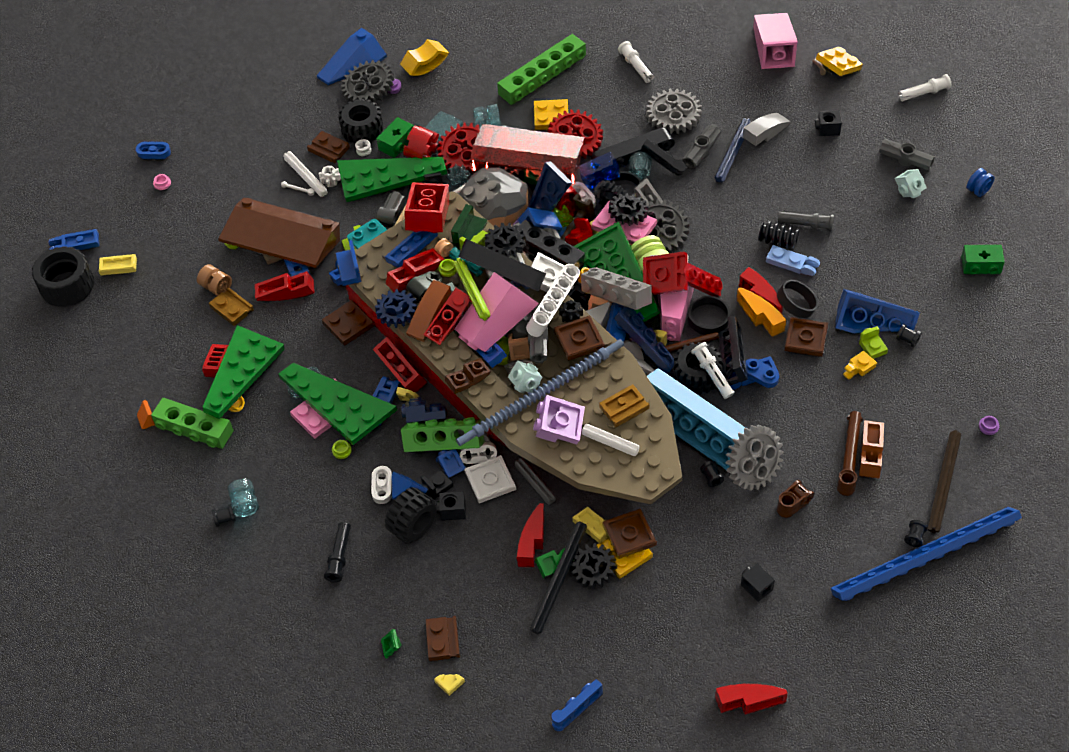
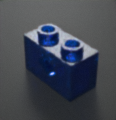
(599, 169)

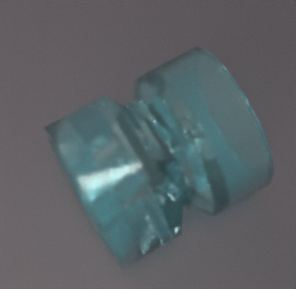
(492, 113)
(243, 497)

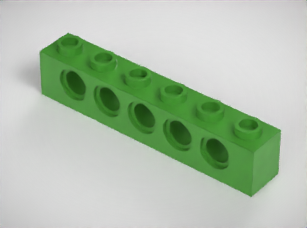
(541, 69)

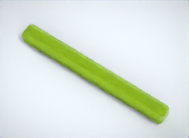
(471, 289)

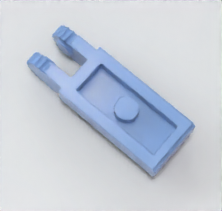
(792, 261)

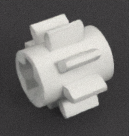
(329, 176)

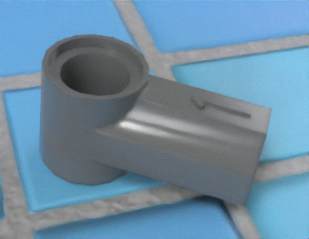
(390, 211)

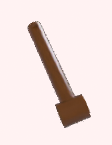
(848, 472)

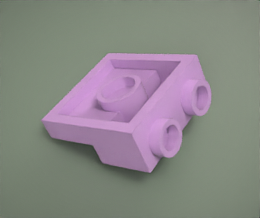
(559, 420)

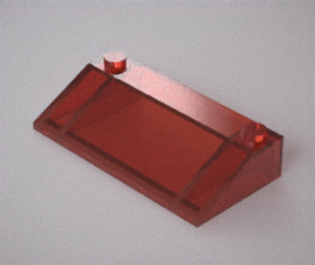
(526, 150)

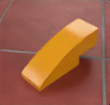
(761, 311)

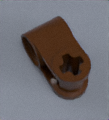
(796, 497)

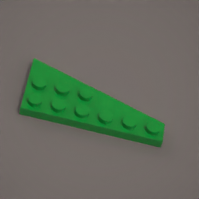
(376, 176)
(613, 253)

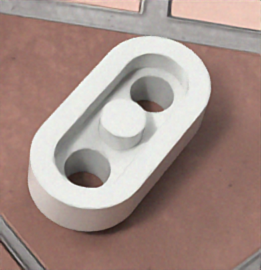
(584, 192)
(381, 486)

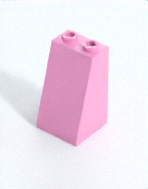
(775, 40)
(506, 308)
(674, 311)

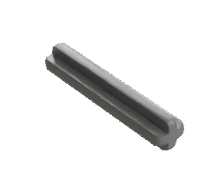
(535, 481)

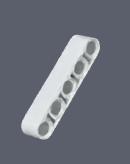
(552, 300)

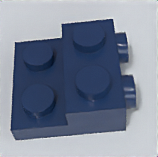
(416, 410)

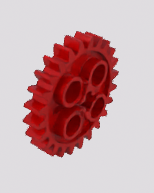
(585, 127)
(463, 147)

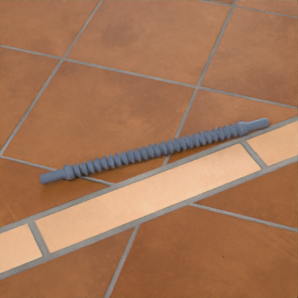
(478, 429)

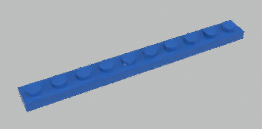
(925, 553)

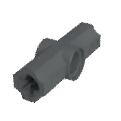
(701, 146)
(907, 154)
(538, 345)

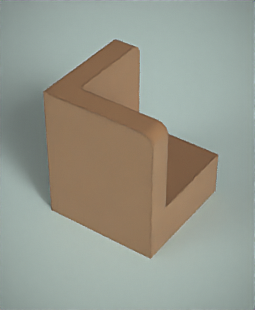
(518, 348)

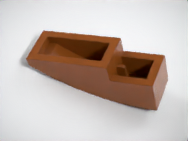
(428, 308)
(871, 449)

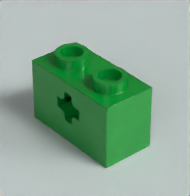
(394, 137)
(982, 259)

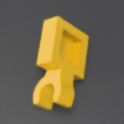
(859, 364)

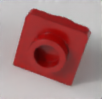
(581, 233)

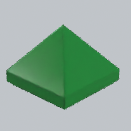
(390, 643)

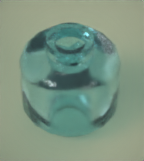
(640, 164)

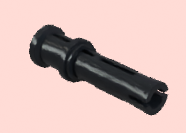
(337, 560)

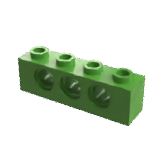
(204, 427)
(414, 441)

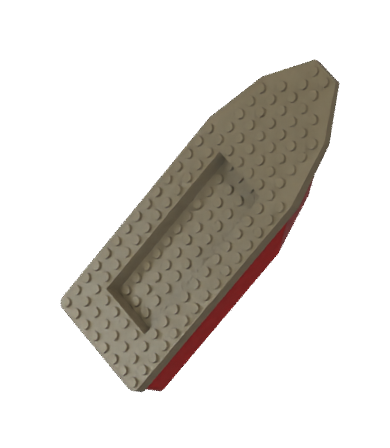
(589, 463)

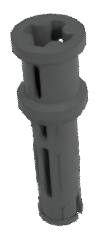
(784, 217)

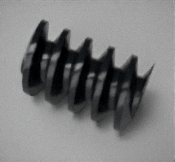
(778, 235)

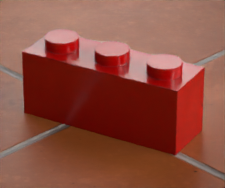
(399, 365)

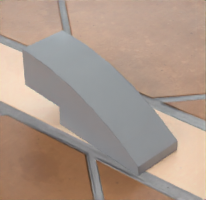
(765, 128)

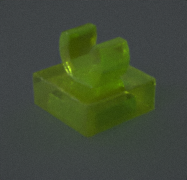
(563, 216)

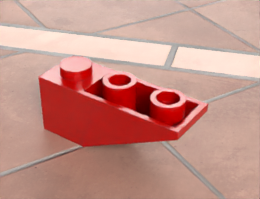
(448, 316)

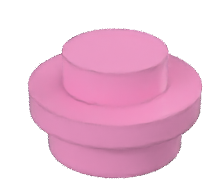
(161, 182)

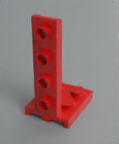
(673, 274)

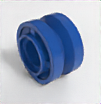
(980, 182)

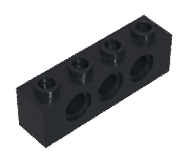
(547, 244)

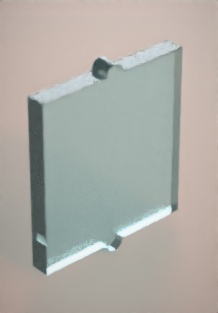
(443, 122)

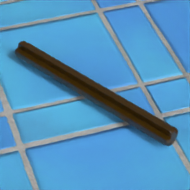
(944, 482)

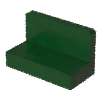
(467, 225)

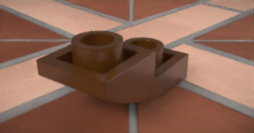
(471, 374)

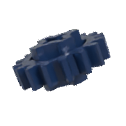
(396, 308)

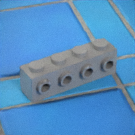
(616, 288)

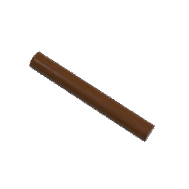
(705, 338)

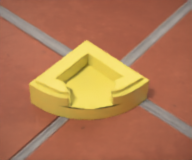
(661, 336)
(405, 394)
(449, 683)

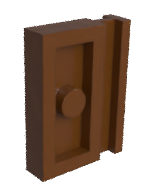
(328, 147)
(442, 638)

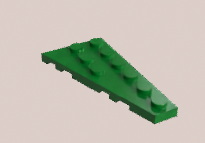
(242, 364)
(342, 406)

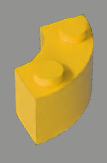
(424, 58)

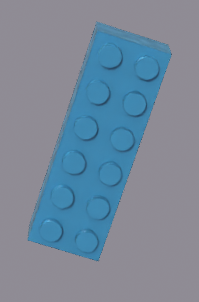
(697, 419)

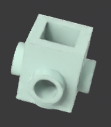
(910, 183)
(525, 377)

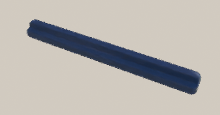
(731, 152)

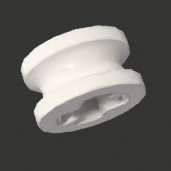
(363, 147)

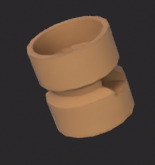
(213, 279)

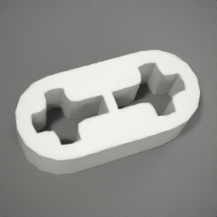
(478, 457)

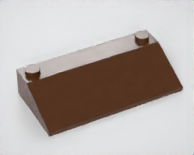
(280, 232)

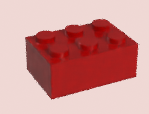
(427, 207)

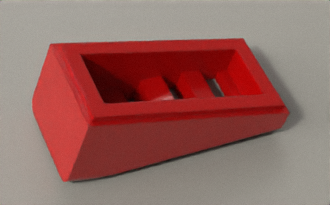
(208, 369)

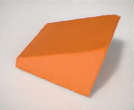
(144, 415)

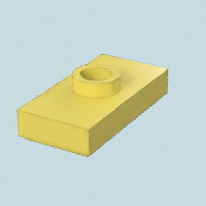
(117, 264)
(593, 522)

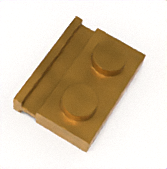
(231, 306)
(624, 405)

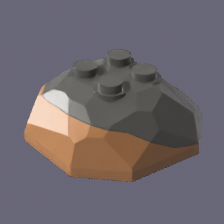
(496, 195)

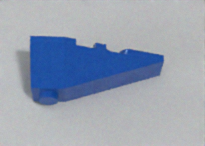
(357, 49)
(861, 312)

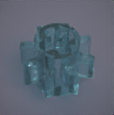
(458, 175)

